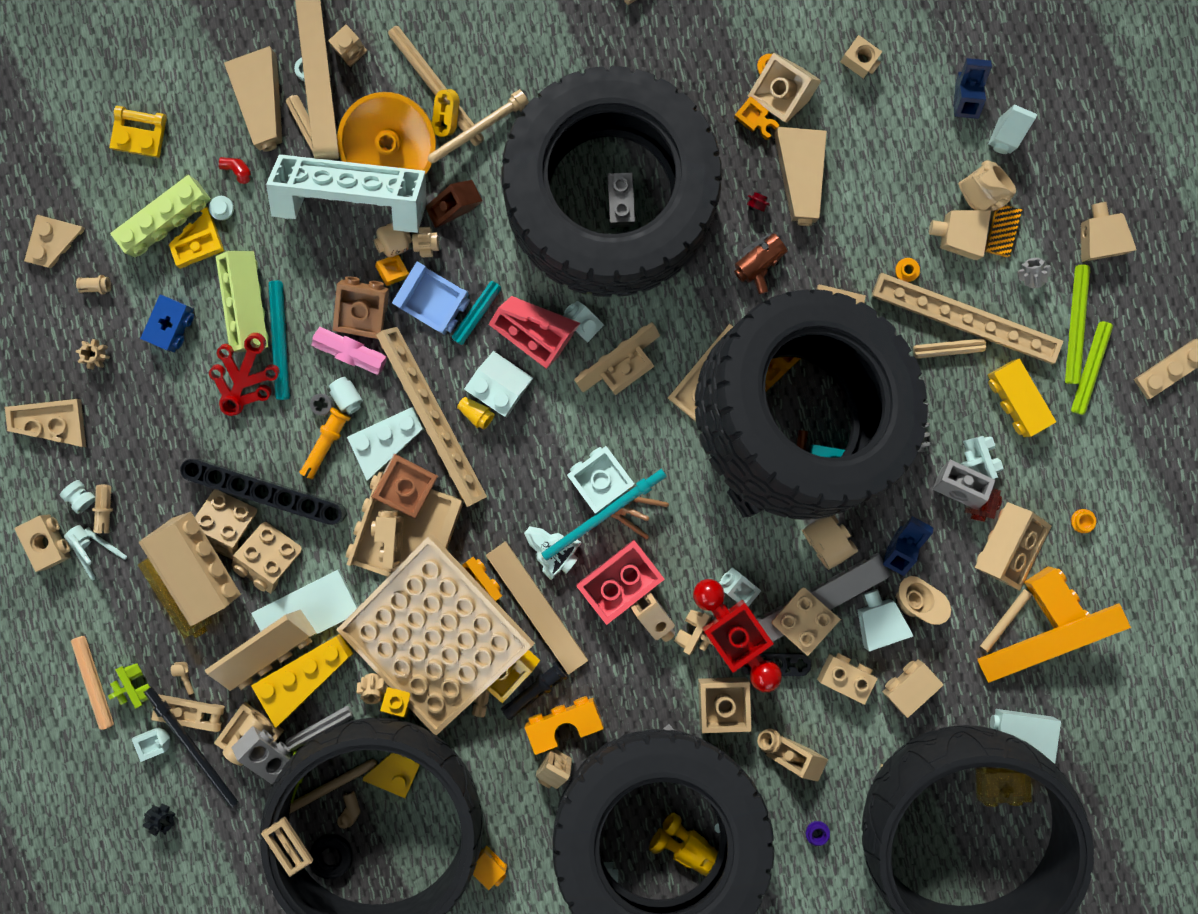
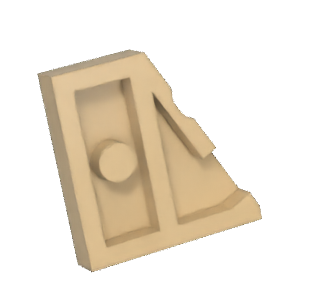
(50, 240)

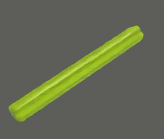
(1077, 324)

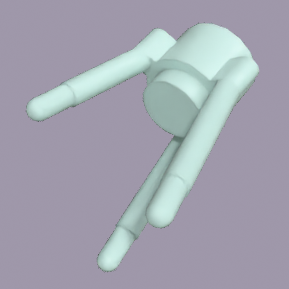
(79, 539)

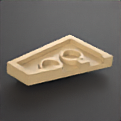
(49, 420)

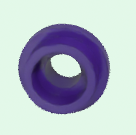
(823, 838)

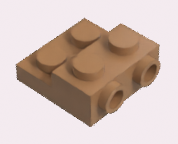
(360, 307)

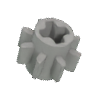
(1034, 273)

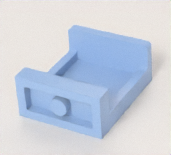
(431, 299)

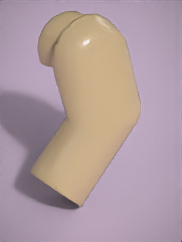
(351, 811)

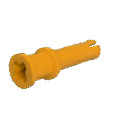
(329, 433)

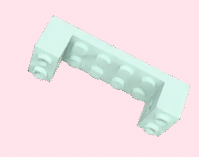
(350, 182)

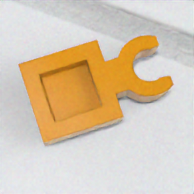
(753, 116)

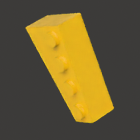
(293, 683)

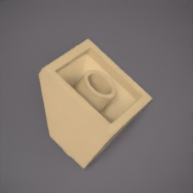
(784, 87)

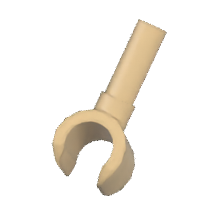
(181, 669)

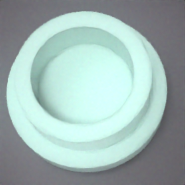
(221, 208)

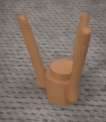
(623, 511)

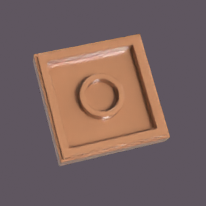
(404, 486)

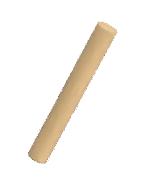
(1006, 620)

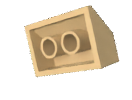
(1013, 545)

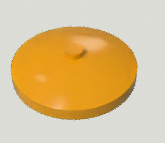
(386, 132)

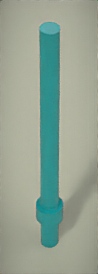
(643, 487)

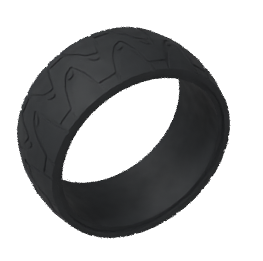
(1065, 869)
(301, 891)

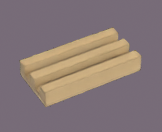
(296, 842)

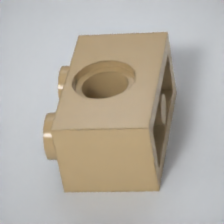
(31, 538)

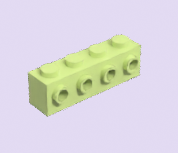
(161, 216)
(241, 297)

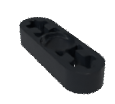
(793, 658)

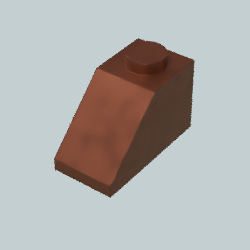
(453, 202)

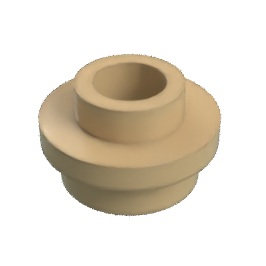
(763, 741)

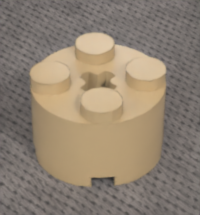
(830, 541)

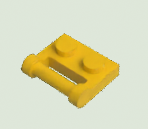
(135, 139)

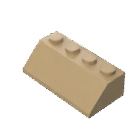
(190, 568)
(262, 651)

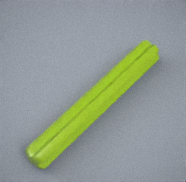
(1092, 368)

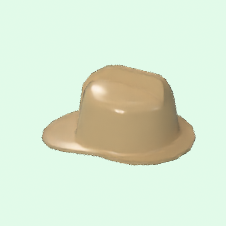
(923, 601)

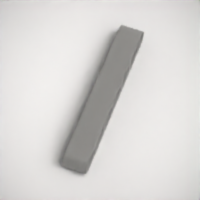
(837, 589)

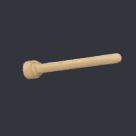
(515, 103)
(333, 784)

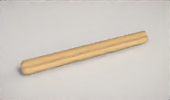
(429, 77)

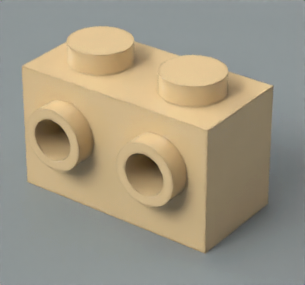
(847, 678)
(912, 687)

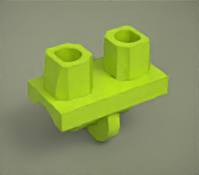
(126, 676)

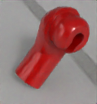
(238, 167)

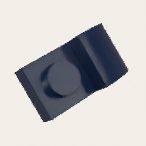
(970, 88)
(905, 545)

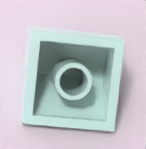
(498, 384)

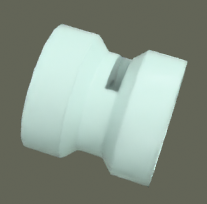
(77, 496)

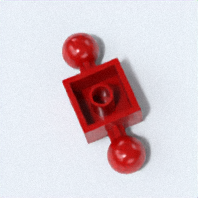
(737, 635)

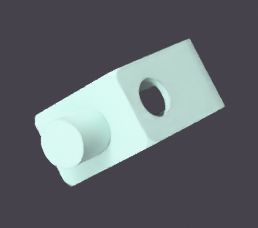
(881, 622)

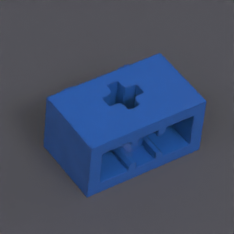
(156, 329)

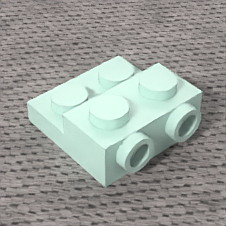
(600, 479)

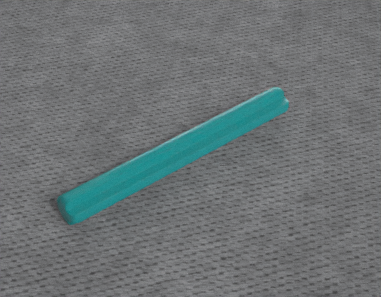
(279, 344)

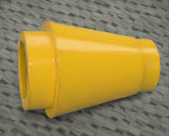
(477, 413)

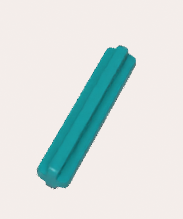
(476, 312)

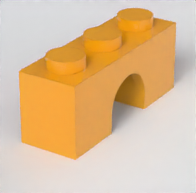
(582, 715)

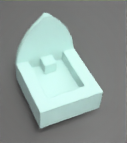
(151, 743)

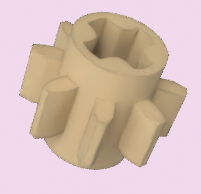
(425, 242)
(98, 359)
(371, 688)

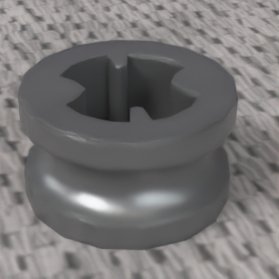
(325, 411)

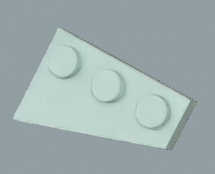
(379, 442)

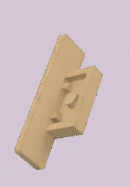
(622, 364)

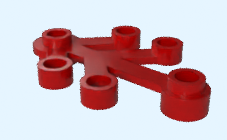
(241, 377)

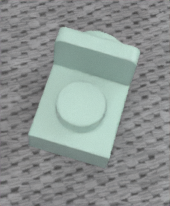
(739, 587)

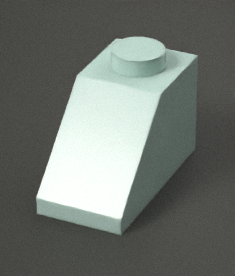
(1011, 129)

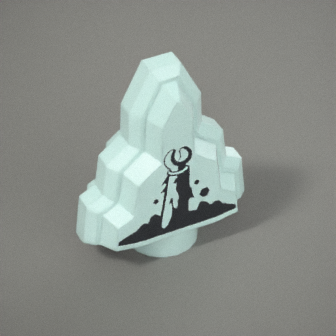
(541, 540)

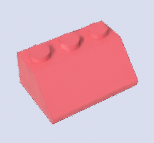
(620, 582)

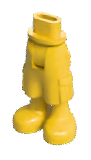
(692, 853)

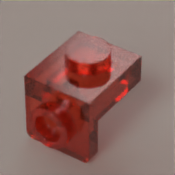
(989, 509)

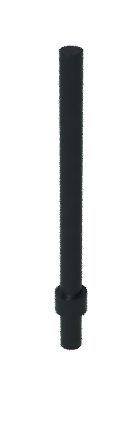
(162, 710)

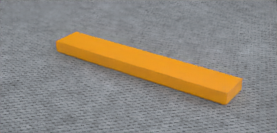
(1054, 642)

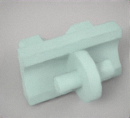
(979, 457)

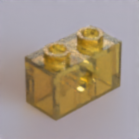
(991, 779)

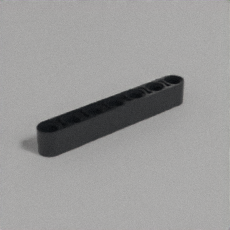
(252, 491)

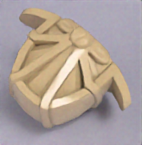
(987, 187)

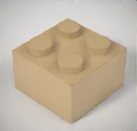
(724, 705)

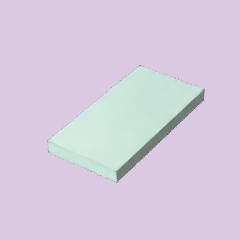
(322, 603)

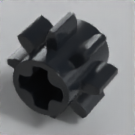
(159, 819)

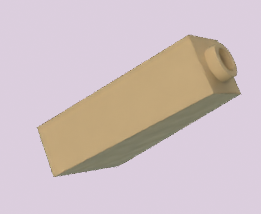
(257, 92)
(802, 166)

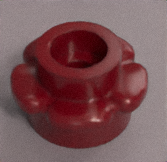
(758, 201)

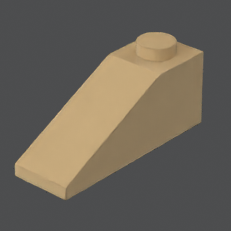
(554, 769)

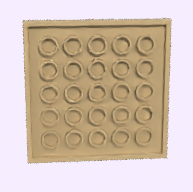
(435, 635)

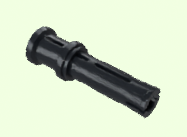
(543, 684)

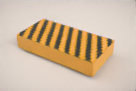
(1003, 231)

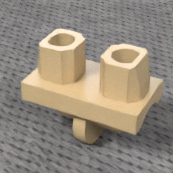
(690, 641)

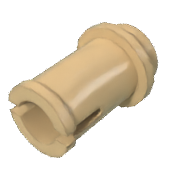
(101, 284)

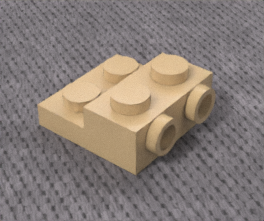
(388, 530)

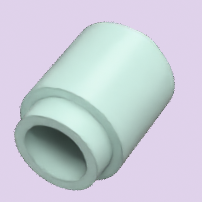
(345, 395)

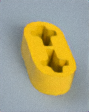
(445, 112)

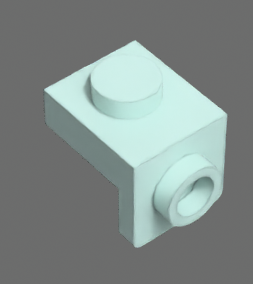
(588, 321)

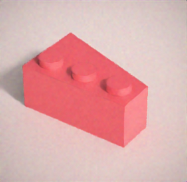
(534, 329)

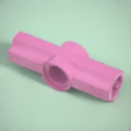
(349, 350)

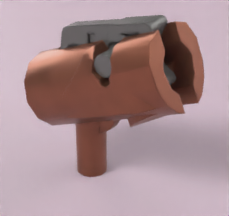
(758, 259)

